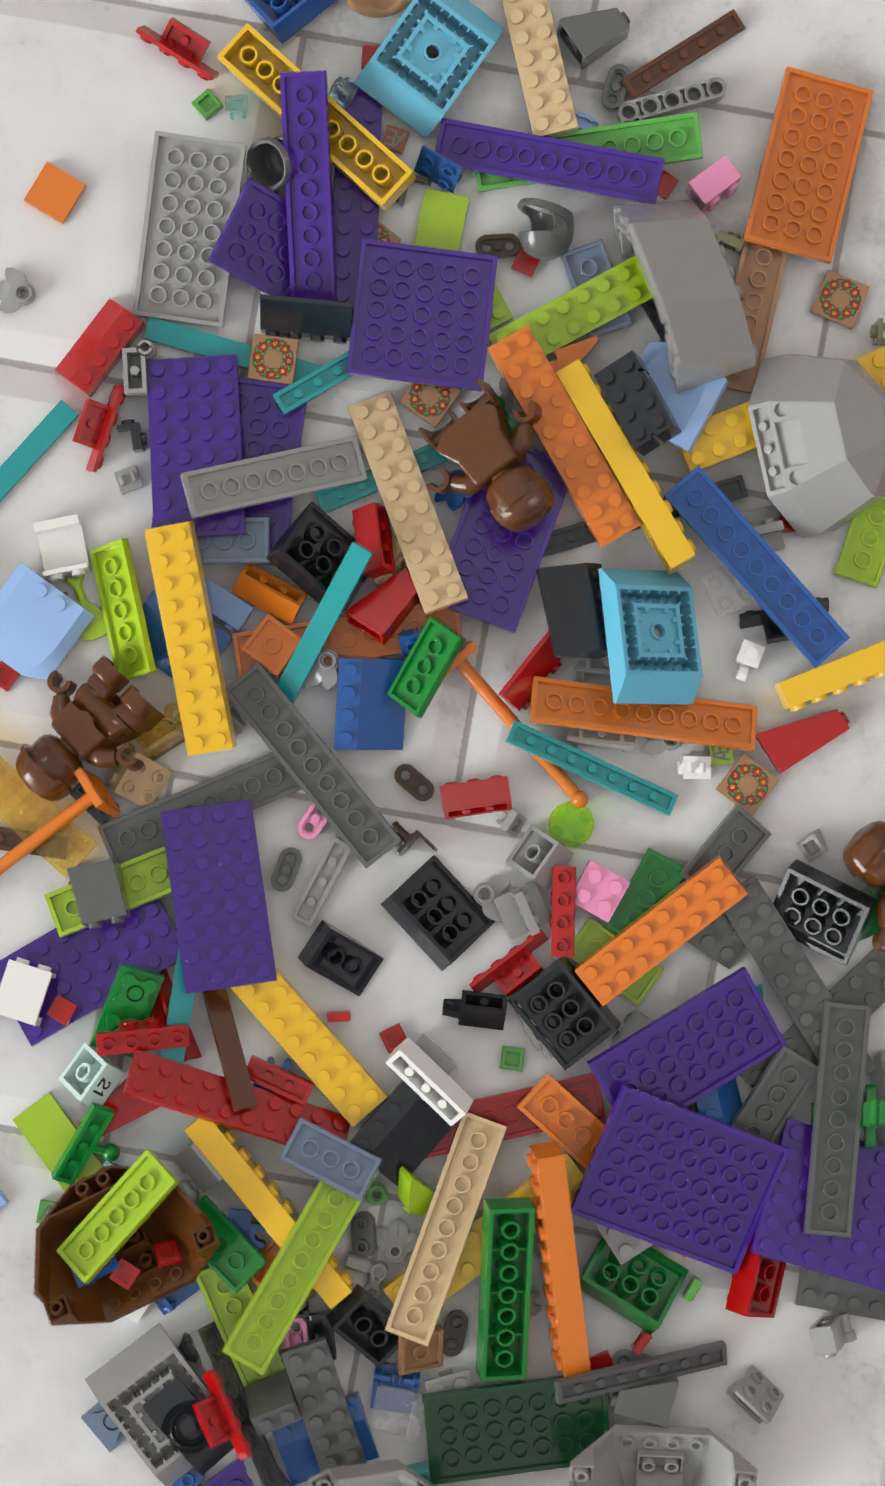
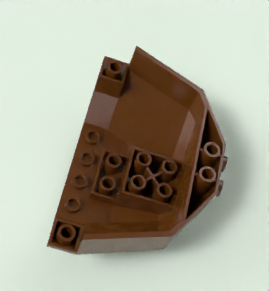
(106, 1300)

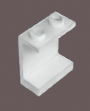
(62, 547)
(24, 991)

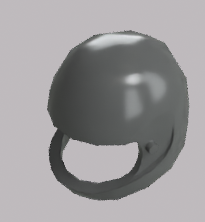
(269, 163)
(549, 234)

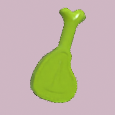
(97, 627)

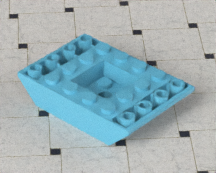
(425, 87)
(640, 663)

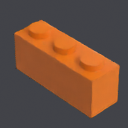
(269, 593)

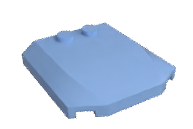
(690, 407)
(37, 624)

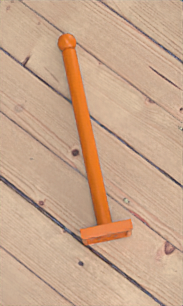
(95, 794)
(577, 797)

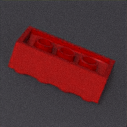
(100, 347)
(538, 663)
(756, 1286)

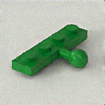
(84, 1143)

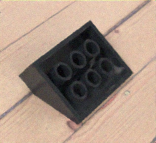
(306, 318)
(313, 552)
(574, 610)
(823, 911)
(437, 913)
(564, 1012)
(401, 1132)

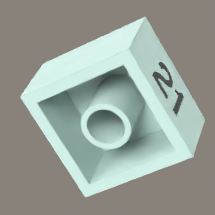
(91, 1076)

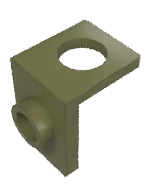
(876, 332)

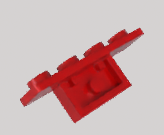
(182, 44)
(96, 424)
(563, 911)
(513, 969)
(143, 1036)
(219, 1419)

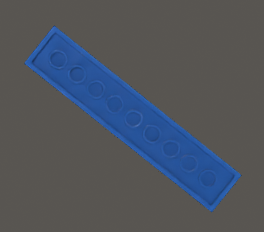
(756, 566)

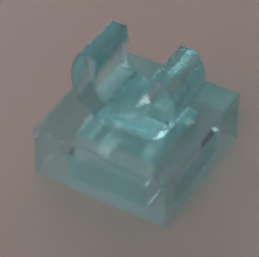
(343, 92)
(237, 102)

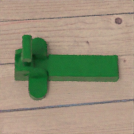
(872, 1115)

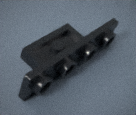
(771, 630)

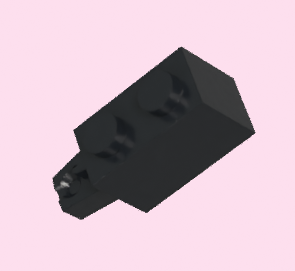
(477, 1009)

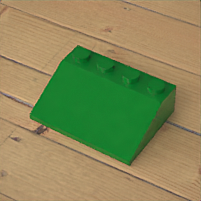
(635, 1290)

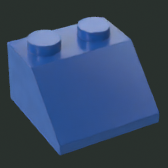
(721, 1103)

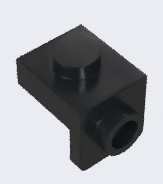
(138, 437)

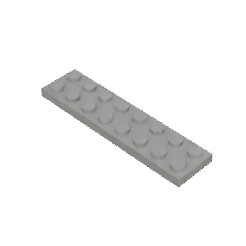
(273, 477)

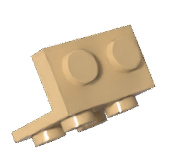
(139, 786)

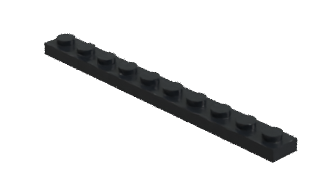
(580, 535)

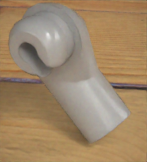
(187, 1188)

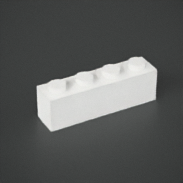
(429, 1081)

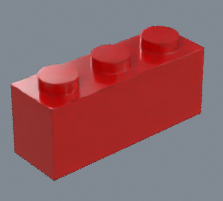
(374, 533)
(476, 797)

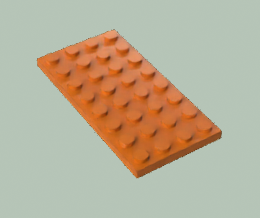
(808, 165)

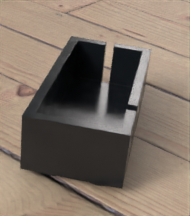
(637, 403)

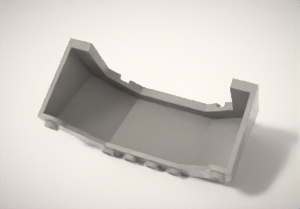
(690, 288)

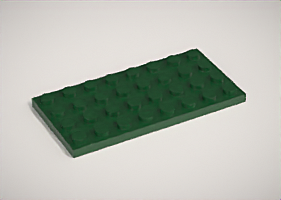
(507, 1429)

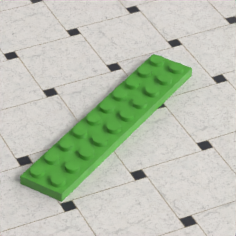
(667, 137)

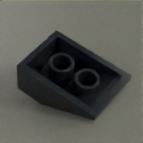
(340, 958)

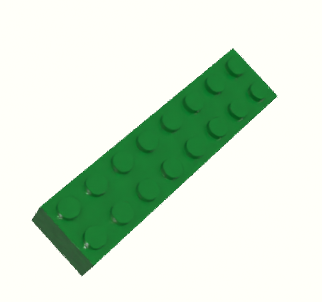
(505, 1288)

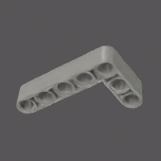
(684, 104)

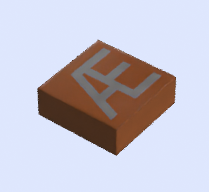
(395, 139)

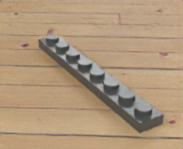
(640, 1372)

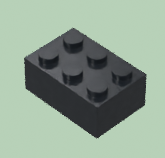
(362, 1323)

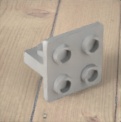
(767, 524)
(522, 910)
(756, 1395)

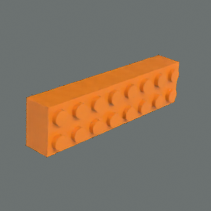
(660, 930)

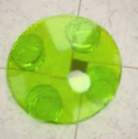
(571, 825)

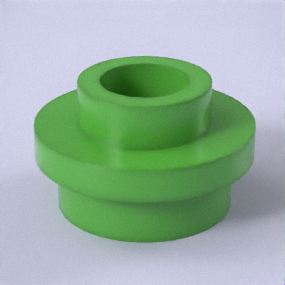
(377, 1200)

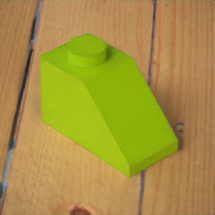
(414, 1193)

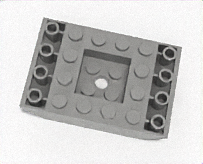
(131, 1381)

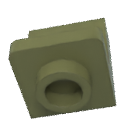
(730, 241)

